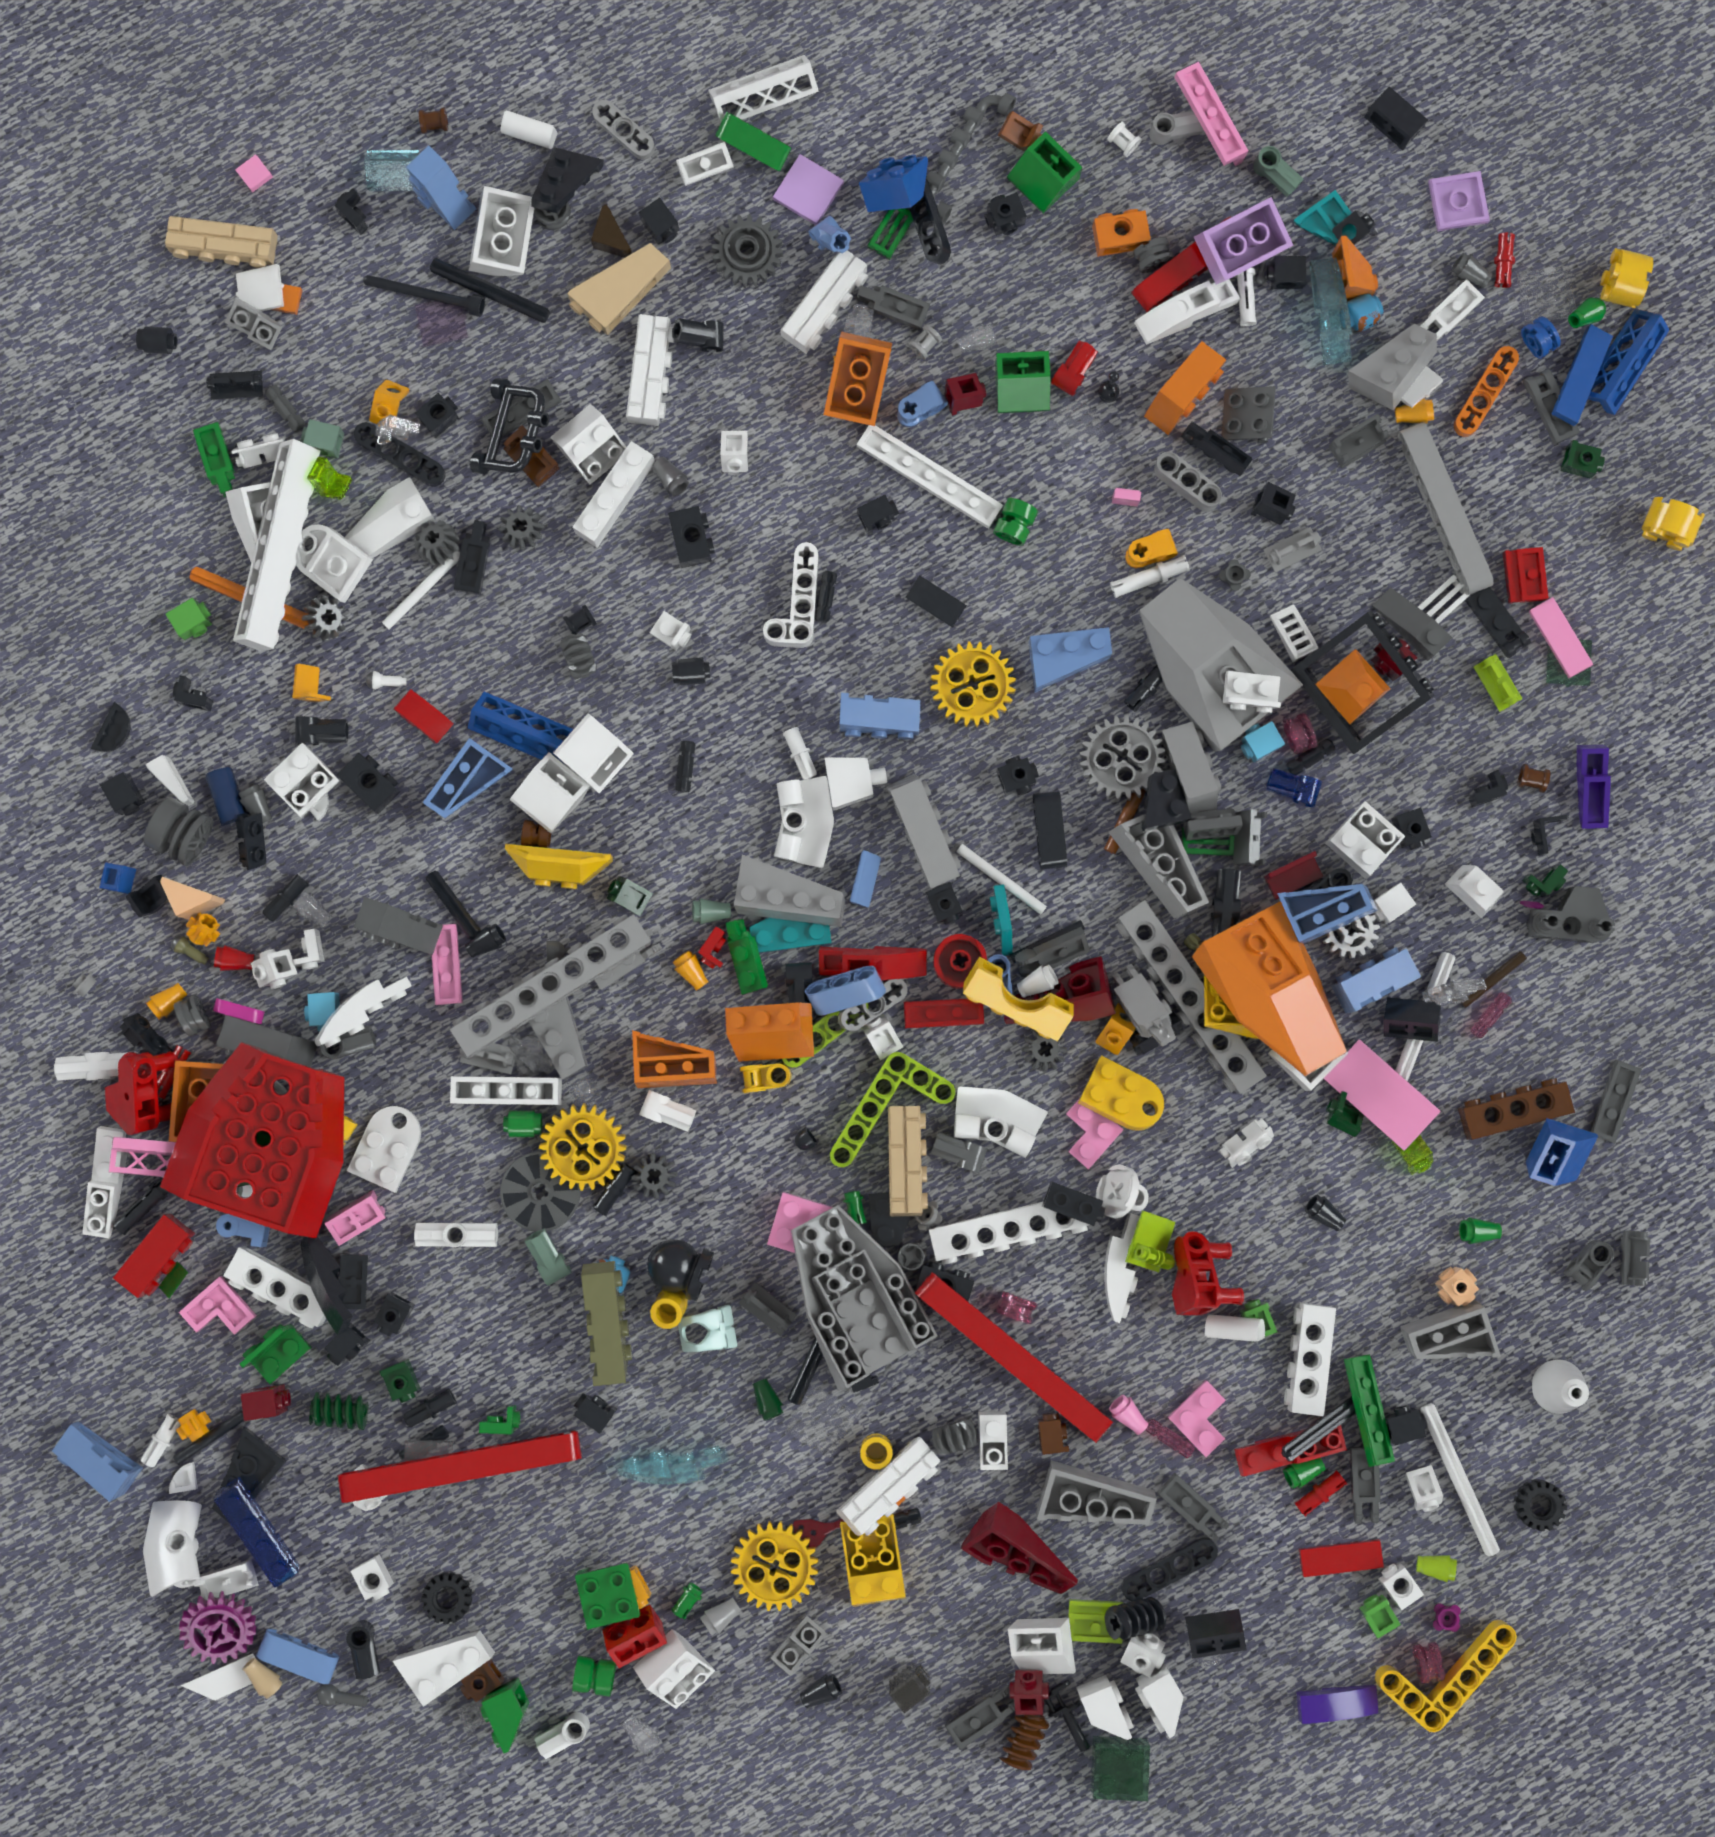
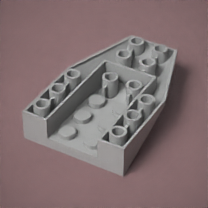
(1195, 647)
(855, 1298)

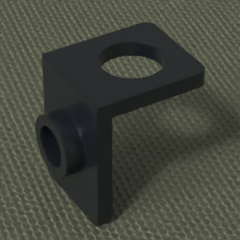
(1362, 222)
(1538, 835)

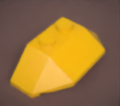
(558, 865)

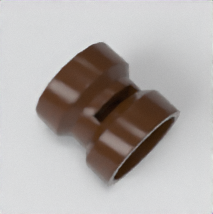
(535, 835)

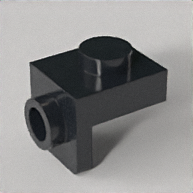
(148, 898)

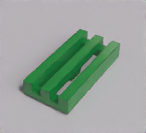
(881, 249)
(1219, 852)

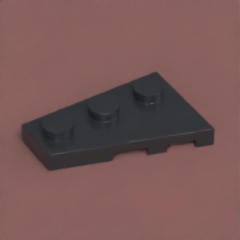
(562, 177)
(253, 1463)

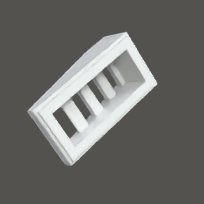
(1294, 654)
(167, 774)

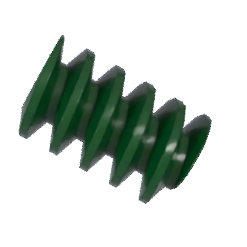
(338, 1411)

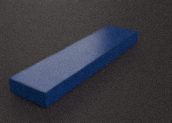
(1582, 375)

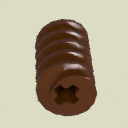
(1025, 1741)

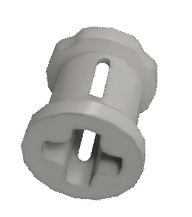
(925, 341)

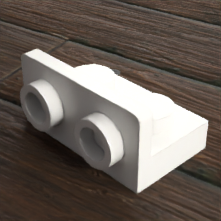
(1251, 690)

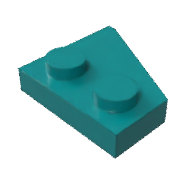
(1326, 215)
(1002, 924)

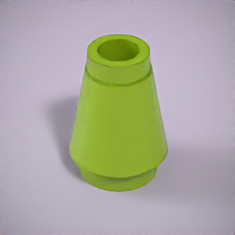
(1438, 1567)

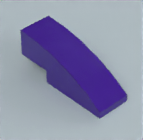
(1593, 786)
(1336, 1703)

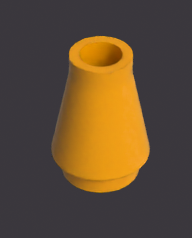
(1421, 412)
(690, 969)
(163, 1002)

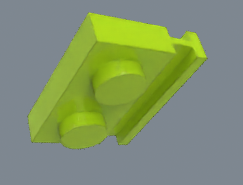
(1088, 1621)

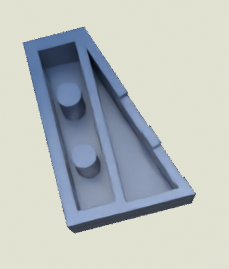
(879, 716)

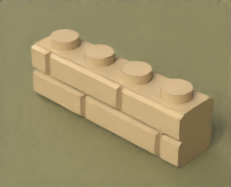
(221, 241)
(905, 1161)

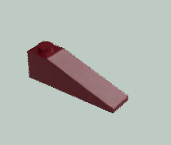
(1085, 987)
(1009, 1540)

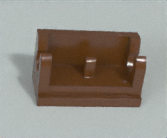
(541, 464)

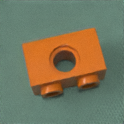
(1109, 242)

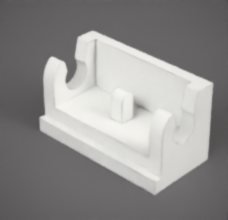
(228, 1579)

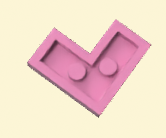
(1097, 1137)
(221, 1301)
(1193, 1415)

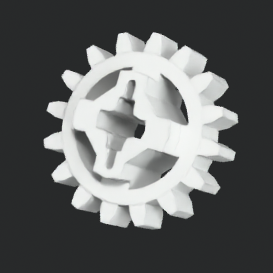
(1346, 940)

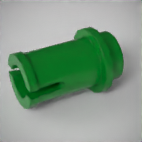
(854, 1206)
(687, 1600)

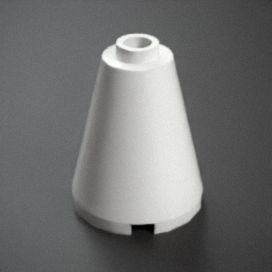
(1559, 1387)

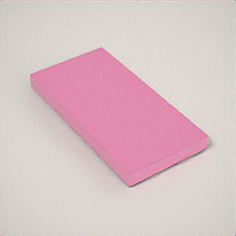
(1382, 1095)

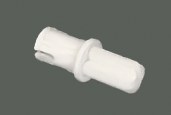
(800, 753)
(160, 1441)

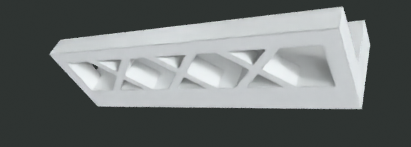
(764, 80)

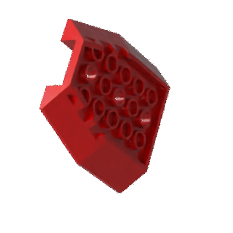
(289, 1175)

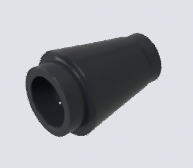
(486, 940)
(1324, 1212)
(822, 1691)

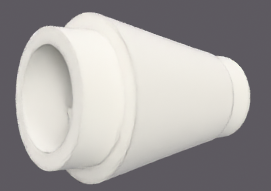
(1038, 981)

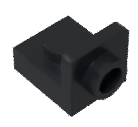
(354, 216)
(194, 699)
(1486, 794)

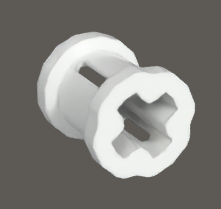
(1124, 139)

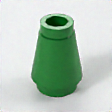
(1589, 312)
(1478, 1230)
(1300, 1474)

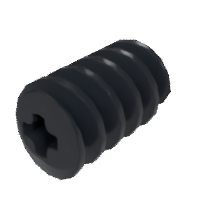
(1135, 1618)

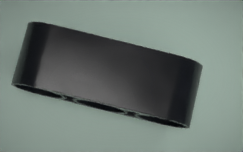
(1050, 830)

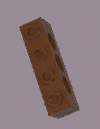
(1557, 1105)

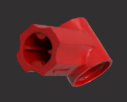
(1072, 373)

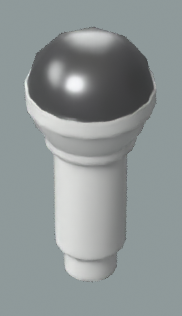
(376, 680)

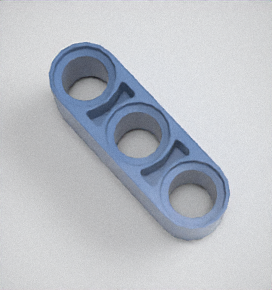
(845, 990)
(297, 1657)

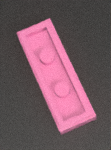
(1560, 637)
(447, 967)

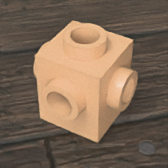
(1447, 1285)

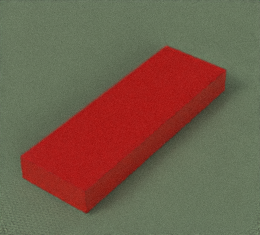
(943, 1013)
(1341, 1558)

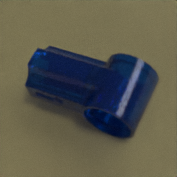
(1298, 788)

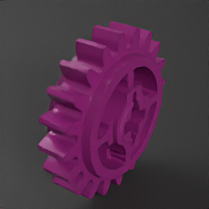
(214, 1621)

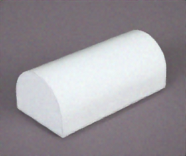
(528, 129)
(704, 164)
(1234, 1328)

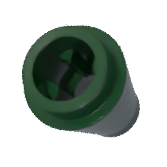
(767, 1400)

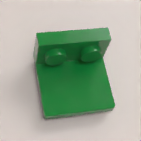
(277, 1353)
(607, 1595)

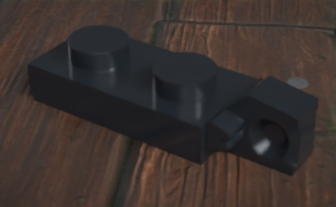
(1217, 448)
(473, 560)

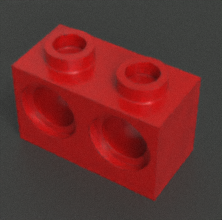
(634, 1637)

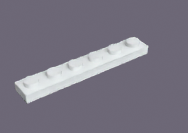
(929, 475)

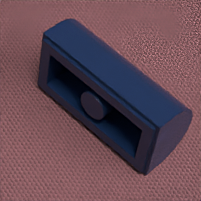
(225, 794)

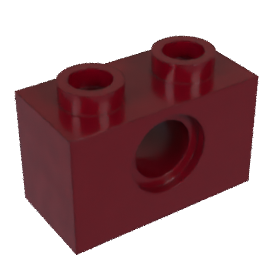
(265, 1402)

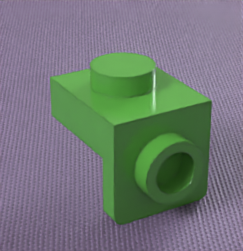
(1259, 1310)
(1379, 1615)

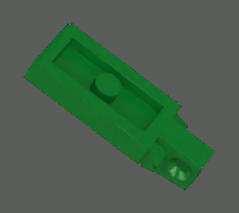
(215, 456)
(745, 958)

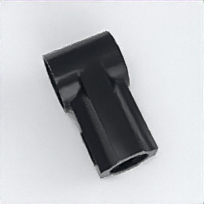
(705, 334)
(317, 730)
(797, 980)
(363, 1652)

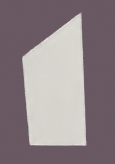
(222, 1681)

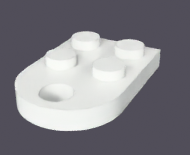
(332, 561)
(386, 1150)

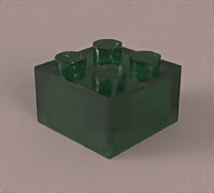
(1120, 1768)

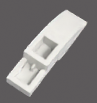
(1185, 308)
(351, 1013)
(104, 1187)
(1117, 1277)

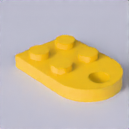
(1121, 1094)

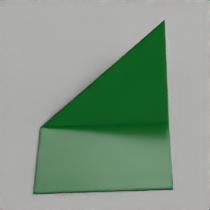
(173, 1280)

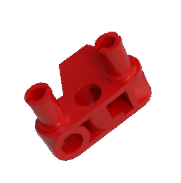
(135, 1097)
(1192, 1290)

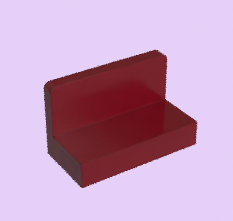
(1294, 875)

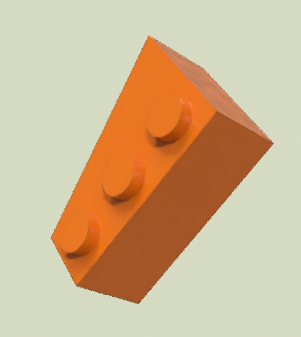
(1184, 387)
(670, 1063)

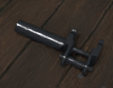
(1068, 1716)

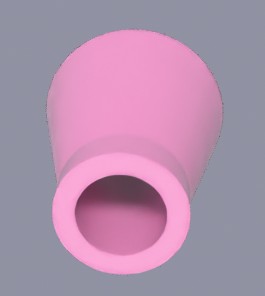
(1126, 1412)

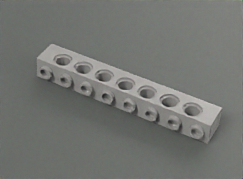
(1142, 915)
(624, 926)

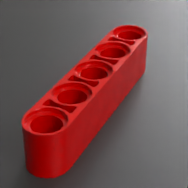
(1170, 277)

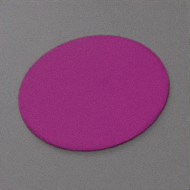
(1531, 904)

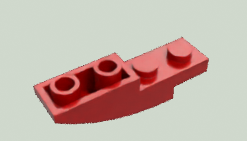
(889, 961)
(1267, 1453)

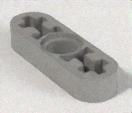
(605, 122)
(860, 1021)

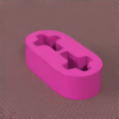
(239, 1011)

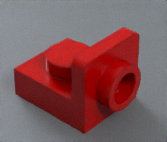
(713, 943)

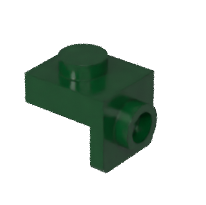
(1553, 881)
(1344, 1116)

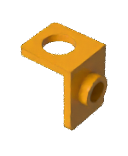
(386, 402)
(306, 684)
(1115, 1032)

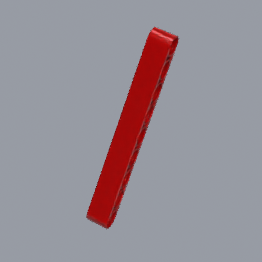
(1013, 1357)
(459, 1466)

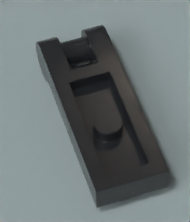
(1497, 621)

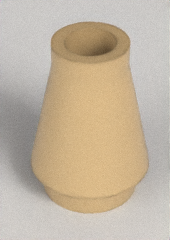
(263, 1679)

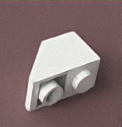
(993, 1440)

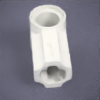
(662, 1109)
(561, 1735)

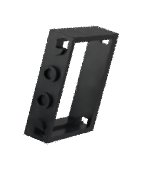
(1405, 664)

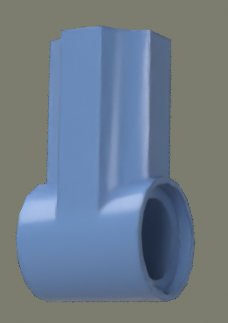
(830, 236)

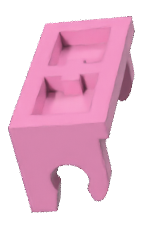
(355, 1218)

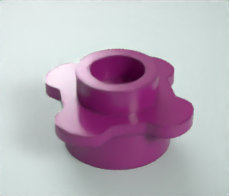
(1452, 1623)

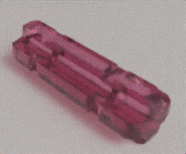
(1491, 1015)
(1170, 1438)

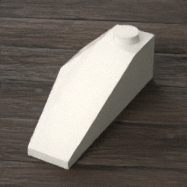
(247, 510)
(391, 519)

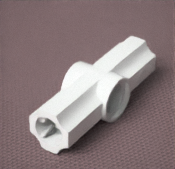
(89, 1067)
(473, 1234)

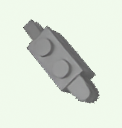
(1143, 1006)

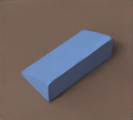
(865, 879)

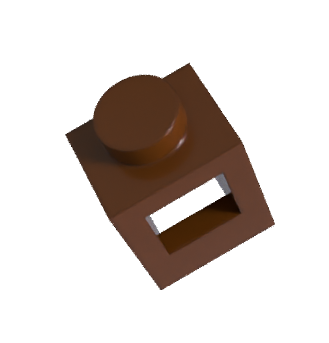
(1052, 1434)
(488, 1674)

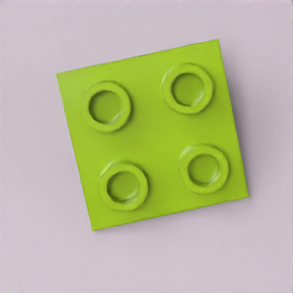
(1151, 1242)

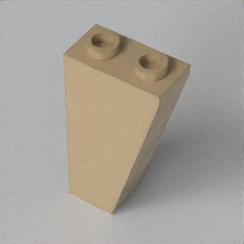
(618, 288)

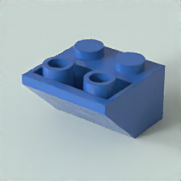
(895, 183)
(1559, 1153)

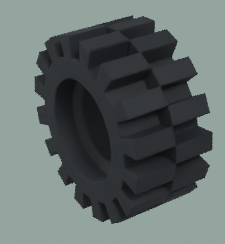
(1555, 1510)
(432, 1605)

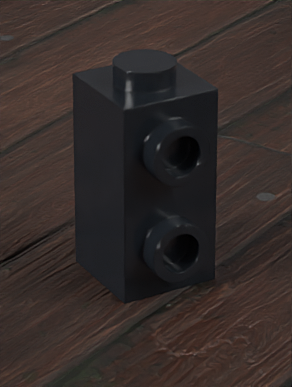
(1073, 1204)

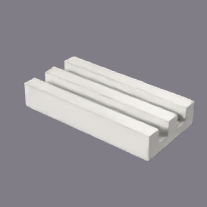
(1458, 587)

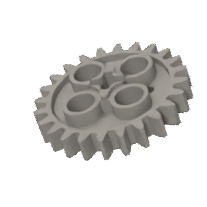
(1137, 740)

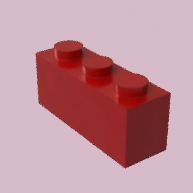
(154, 1256)

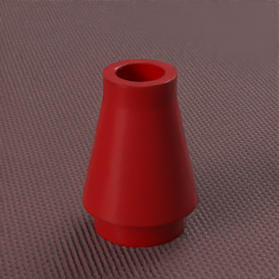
(232, 959)

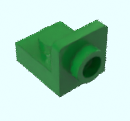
(496, 1425)

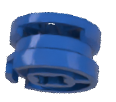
(1540, 338)

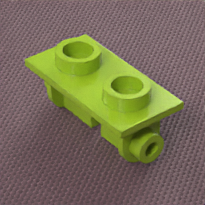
(1497, 682)

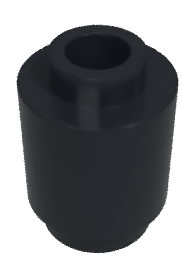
(156, 340)
(690, 671)

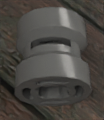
(911, 1256)

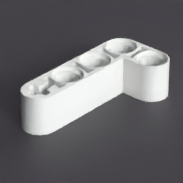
(799, 595)

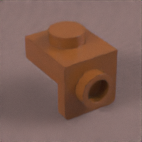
(1020, 131)

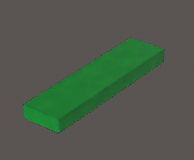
(1369, 1410)

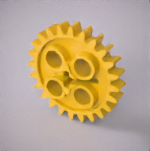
(963, 662)
(564, 1162)
(764, 1588)

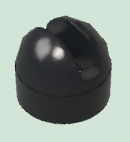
(805, 1140)

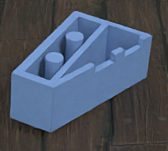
(437, 188)
(1066, 653)
(465, 778)
(1325, 910)
(1375, 980)
(96, 1461)

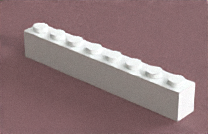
(276, 547)

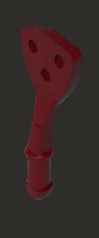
(821, 1529)

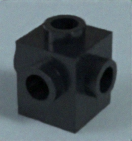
(1005, 214)
(1008, 780)

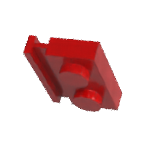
(1525, 575)

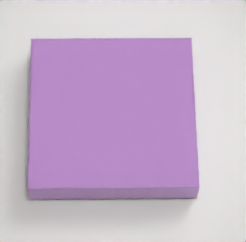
(808, 190)
(1458, 201)

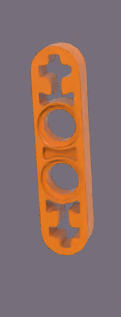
(1484, 390)

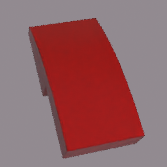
(423, 716)

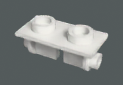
(250, 452)
(1256, 1138)

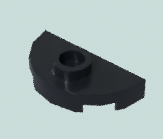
(113, 731)

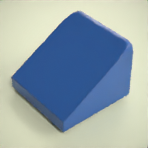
(117, 878)

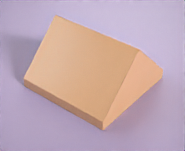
(187, 900)

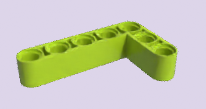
(881, 1101)

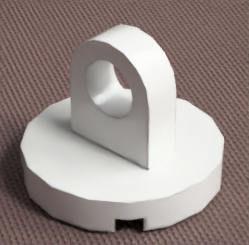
(1120, 1190)

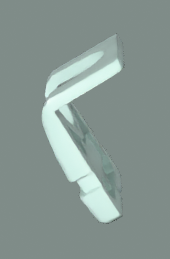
(719, 1328)

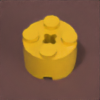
(1626, 278)
(1672, 522)

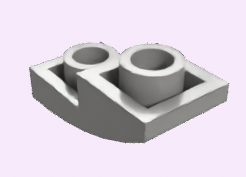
(254, 323)
(798, 1645)

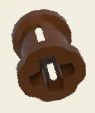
(433, 120)
(1533, 778)

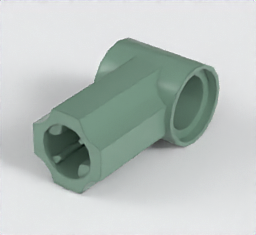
(1279, 173)
(549, 1260)

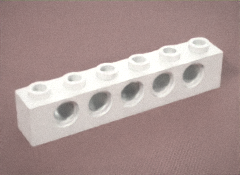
(942, 1235)

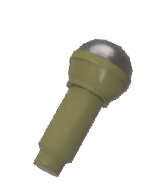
(181, 945)

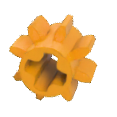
(202, 929)
(193, 1425)

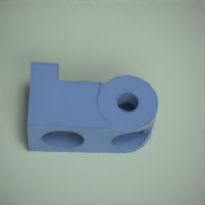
(234, 1226)

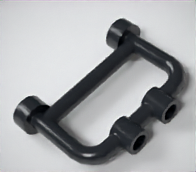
(504, 391)

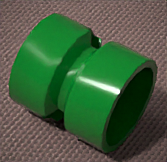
(1016, 519)
(594, 1676)

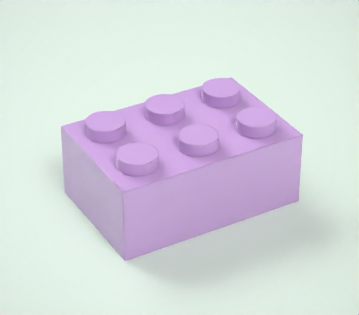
(1243, 241)

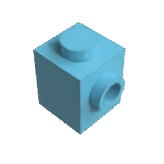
(1261, 741)
(320, 1008)

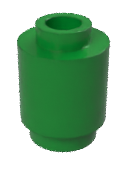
(522, 1123)

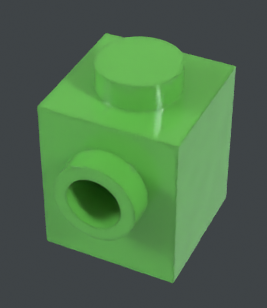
(190, 619)

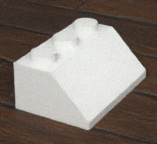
(501, 233)

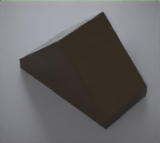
(608, 235)

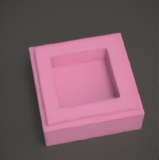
(254, 173)
(1126, 497)

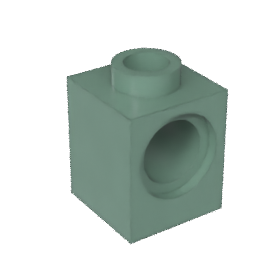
(323, 437)

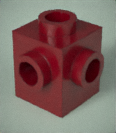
(1385, 665)
(1029, 1692)

